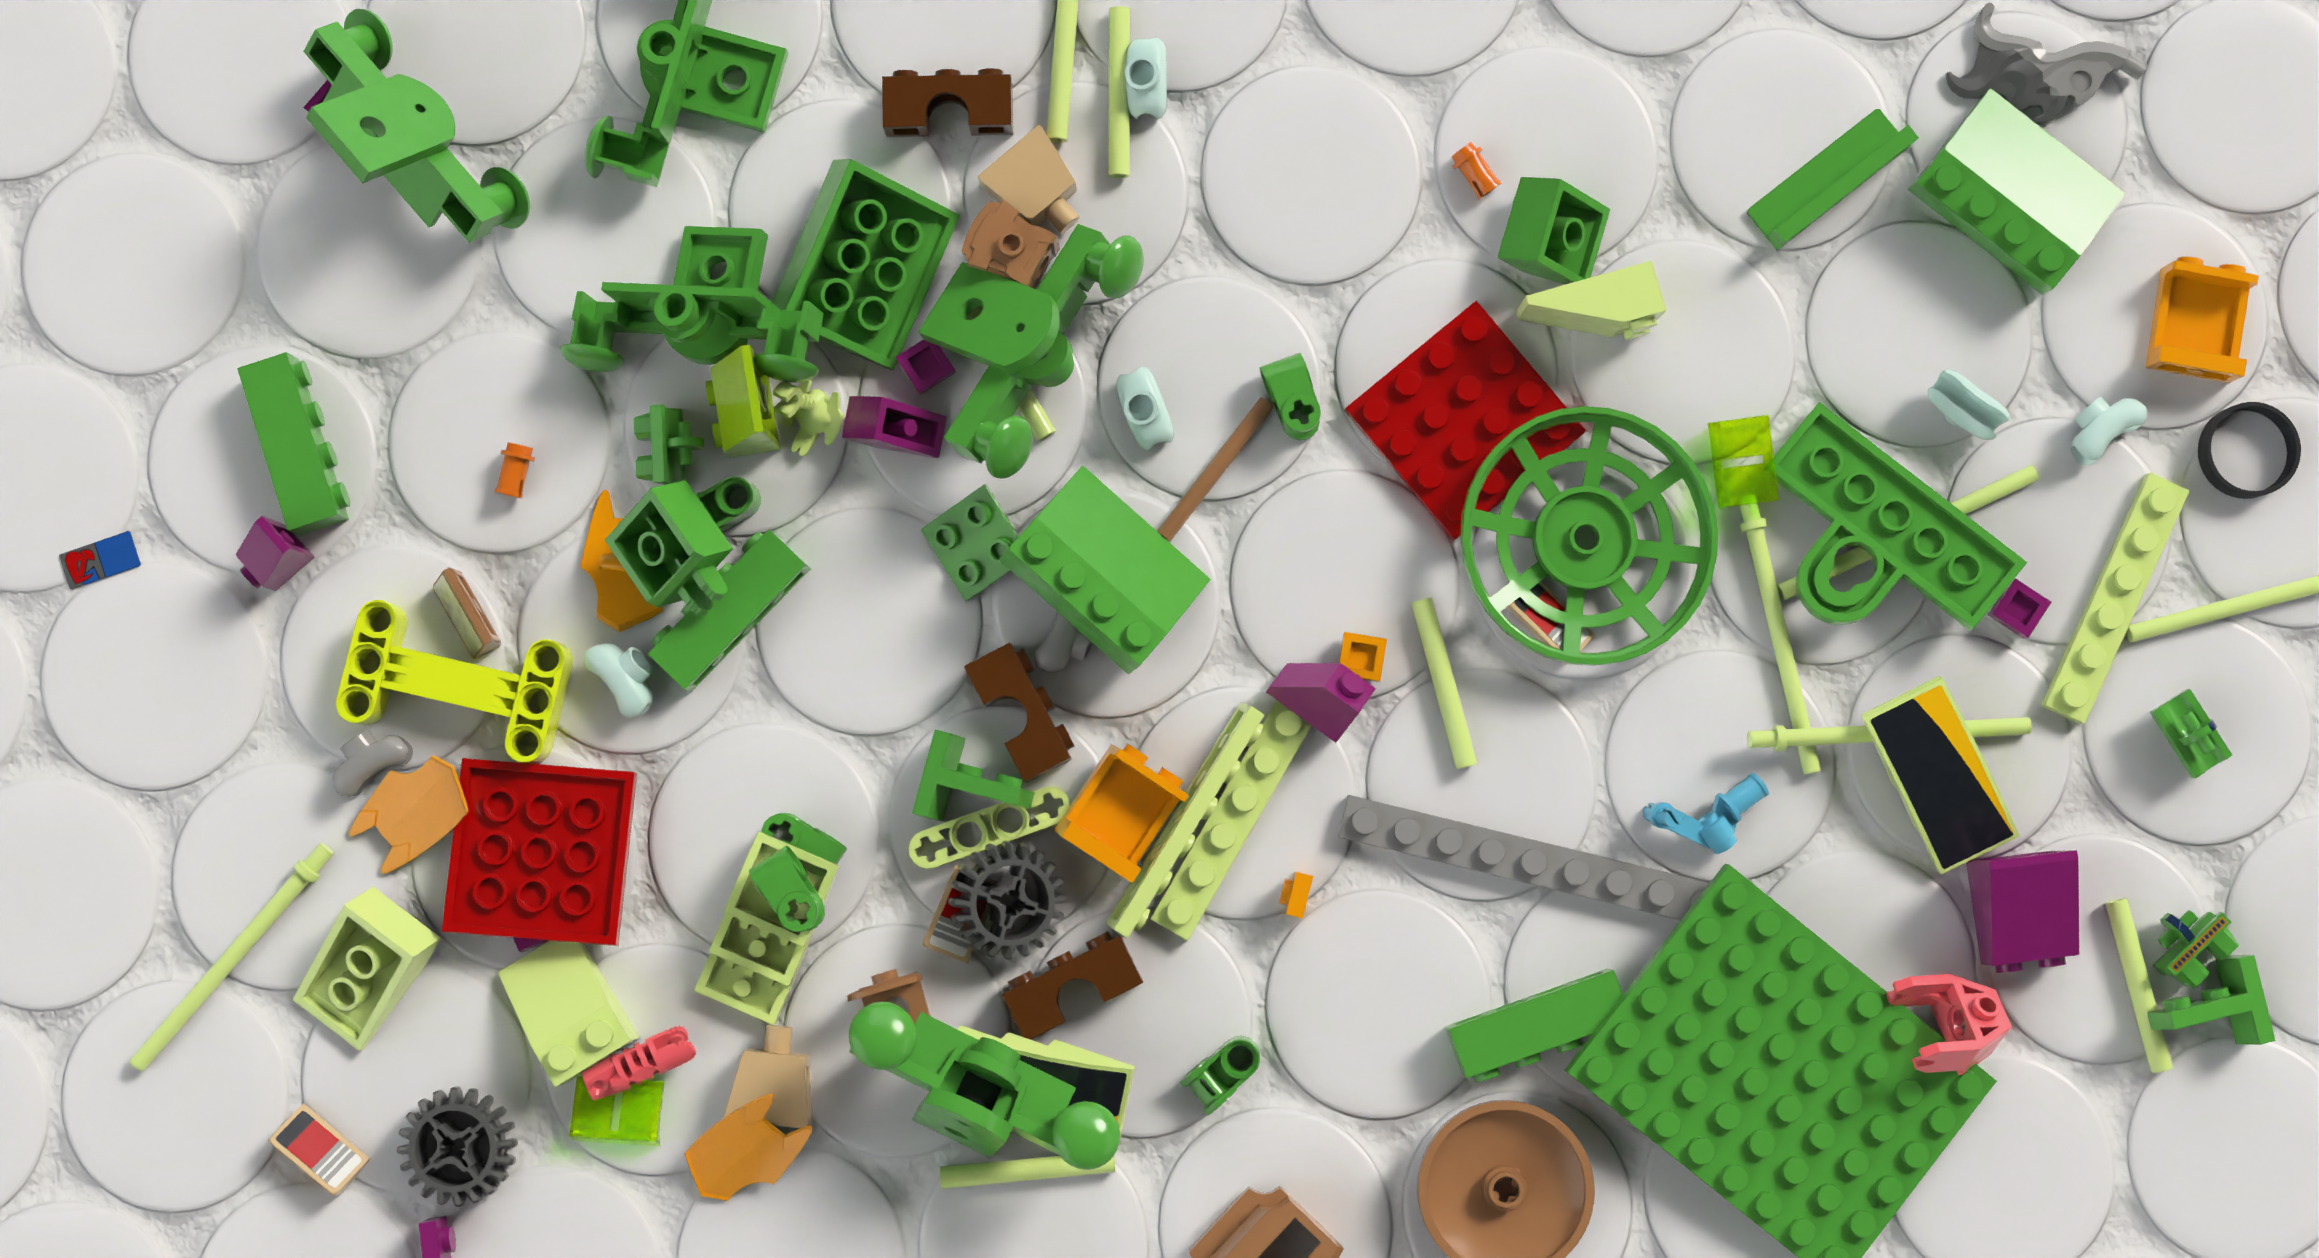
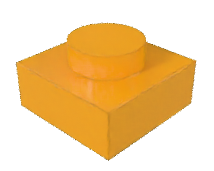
(1363, 655)
(1295, 894)

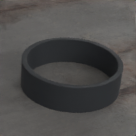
(2280, 420)

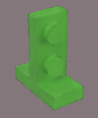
(945, 772)
(2238, 998)

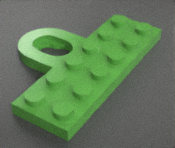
(1894, 519)

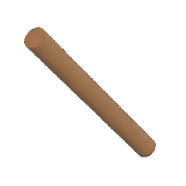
(1215, 469)

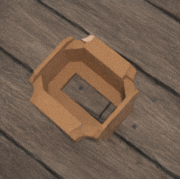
(1255, 1223)

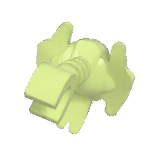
(813, 411)

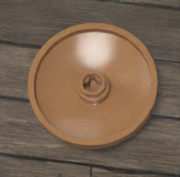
(1505, 1184)

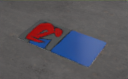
(100, 560)

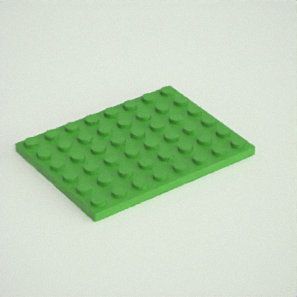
(1777, 1073)

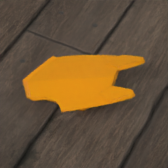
(618, 597)
(414, 810)
(743, 1151)

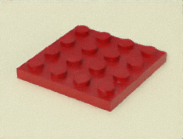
(1451, 407)
(540, 852)

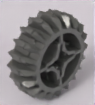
(1001, 917)
(444, 1131)

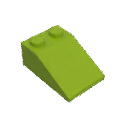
(742, 405)

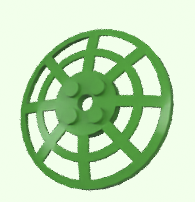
(1613, 530)

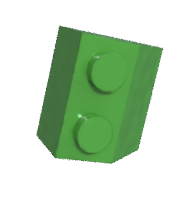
(1553, 230)

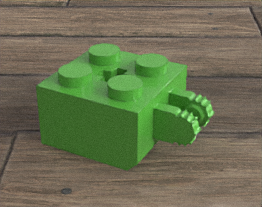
(672, 548)

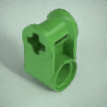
(1291, 390)
(717, 502)
(806, 837)
(785, 882)
(1220, 1074)

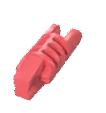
(656, 1055)

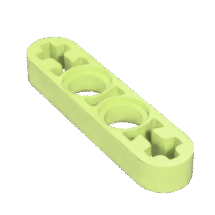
(991, 832)

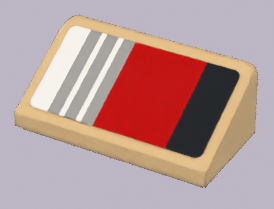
(1541, 627)
(943, 933)
(319, 1150)

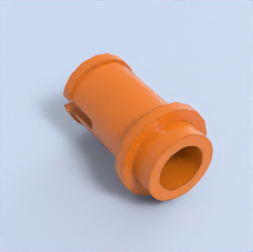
(1475, 169)
(514, 469)

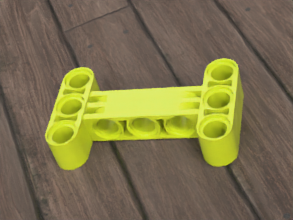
(453, 681)

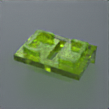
(1741, 440)
(638, 1115)

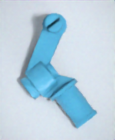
(1716, 828)

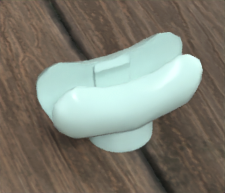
(1146, 77)
(1967, 405)
(1144, 408)
(2104, 424)
(624, 675)

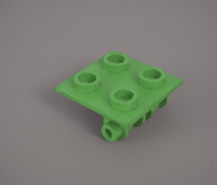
(971, 541)

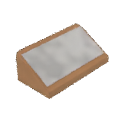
(465, 613)

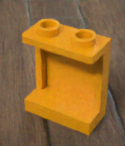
(2200, 320)
(1121, 810)

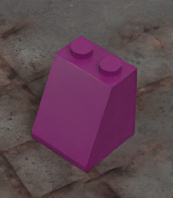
(2026, 908)

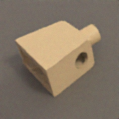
(1033, 181)
(775, 1072)

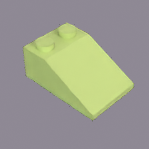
(1603, 305)
(365, 966)
(566, 1009)

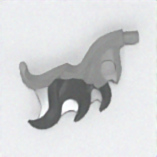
(2033, 77)

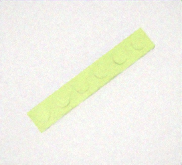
(2115, 598)
(1231, 822)
(1177, 834)

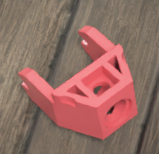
(1954, 1005)

